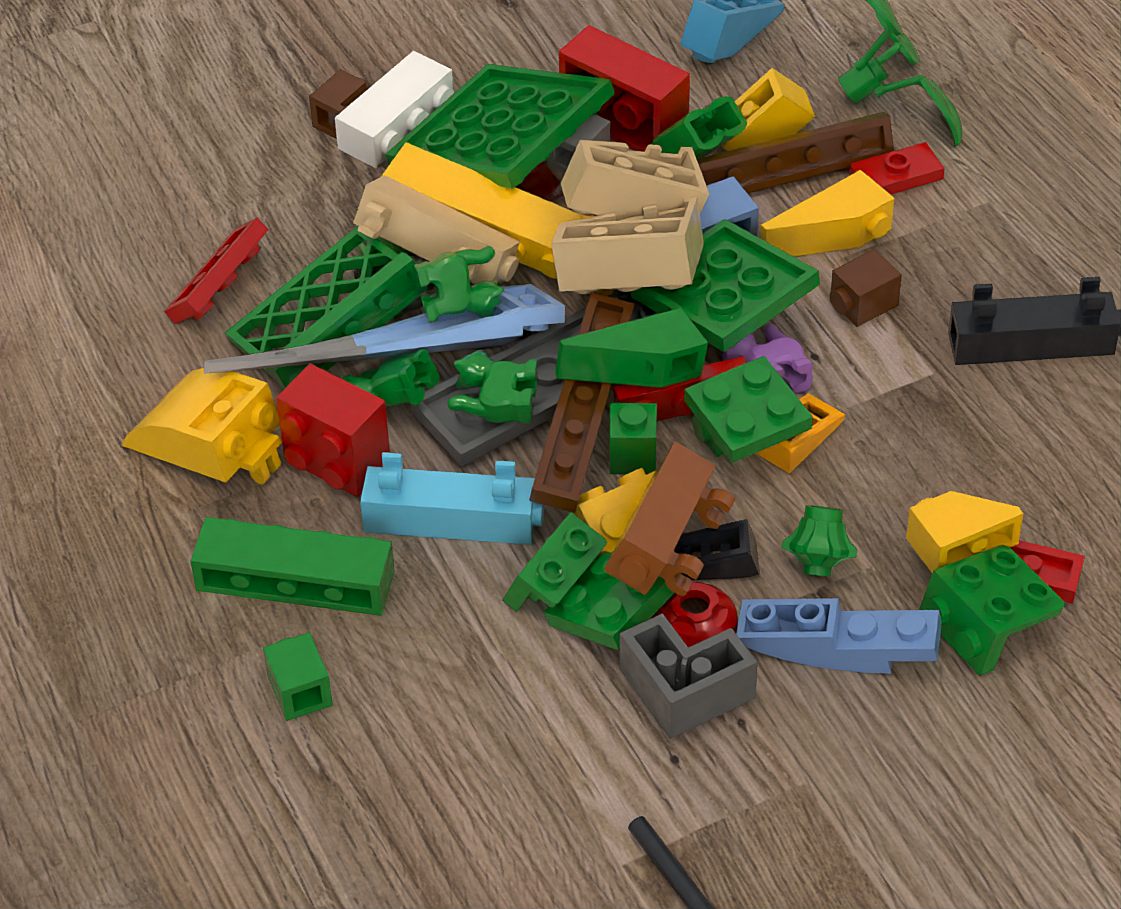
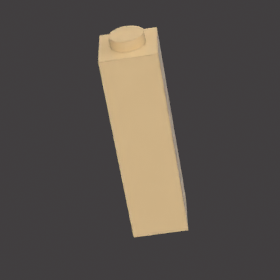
(432, 228)

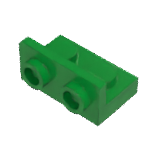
(556, 564)

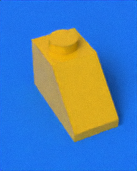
(772, 110)
(960, 526)

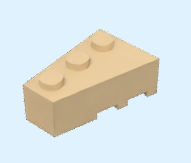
(611, 179)
(629, 251)

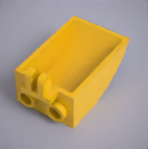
(213, 426)

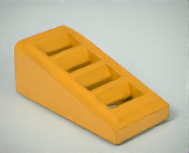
(791, 453)

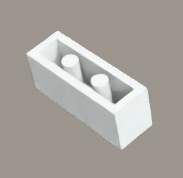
(392, 108)

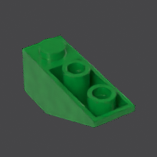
(638, 352)

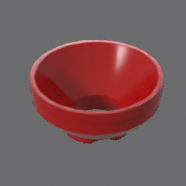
(701, 626)

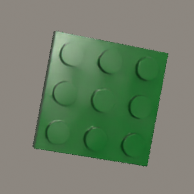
(735, 286)

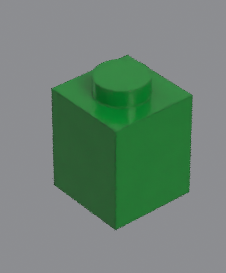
(633, 437)
(297, 676)

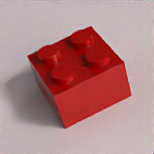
(332, 428)

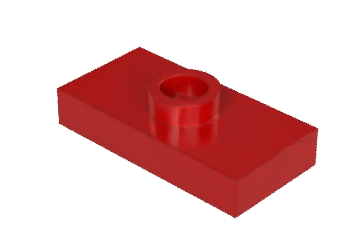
(902, 168)

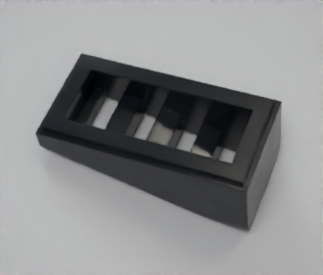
(737, 548)

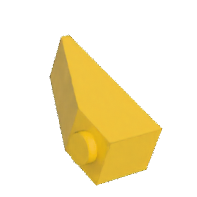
(833, 219)

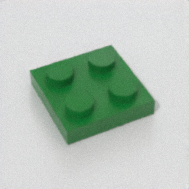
(748, 409)
(604, 606)

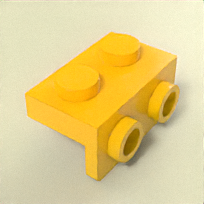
(611, 511)

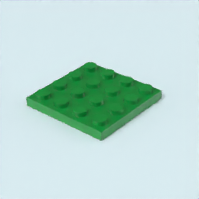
(508, 120)

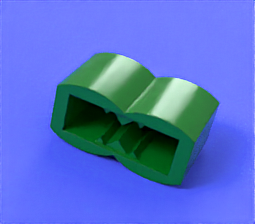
(704, 128)

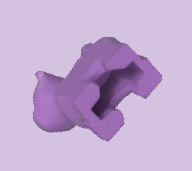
(782, 352)

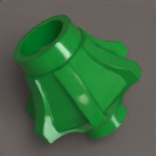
(820, 540)

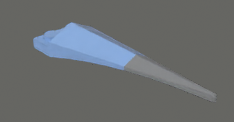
(519, 309)

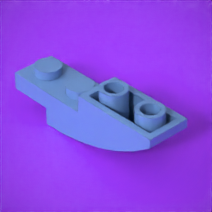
(825, 637)

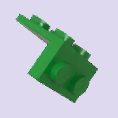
(987, 601)

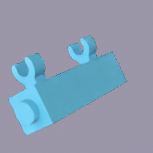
(449, 503)

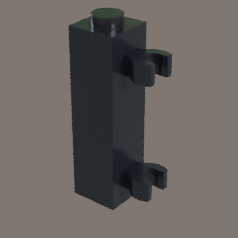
(1034, 326)

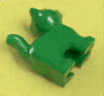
(453, 290)
(399, 378)
(504, 389)

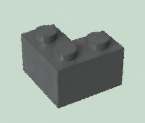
(685, 683)

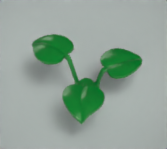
(868, 73)

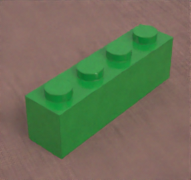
(293, 566)

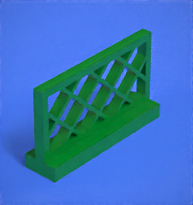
(369, 305)

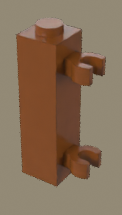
(659, 520)

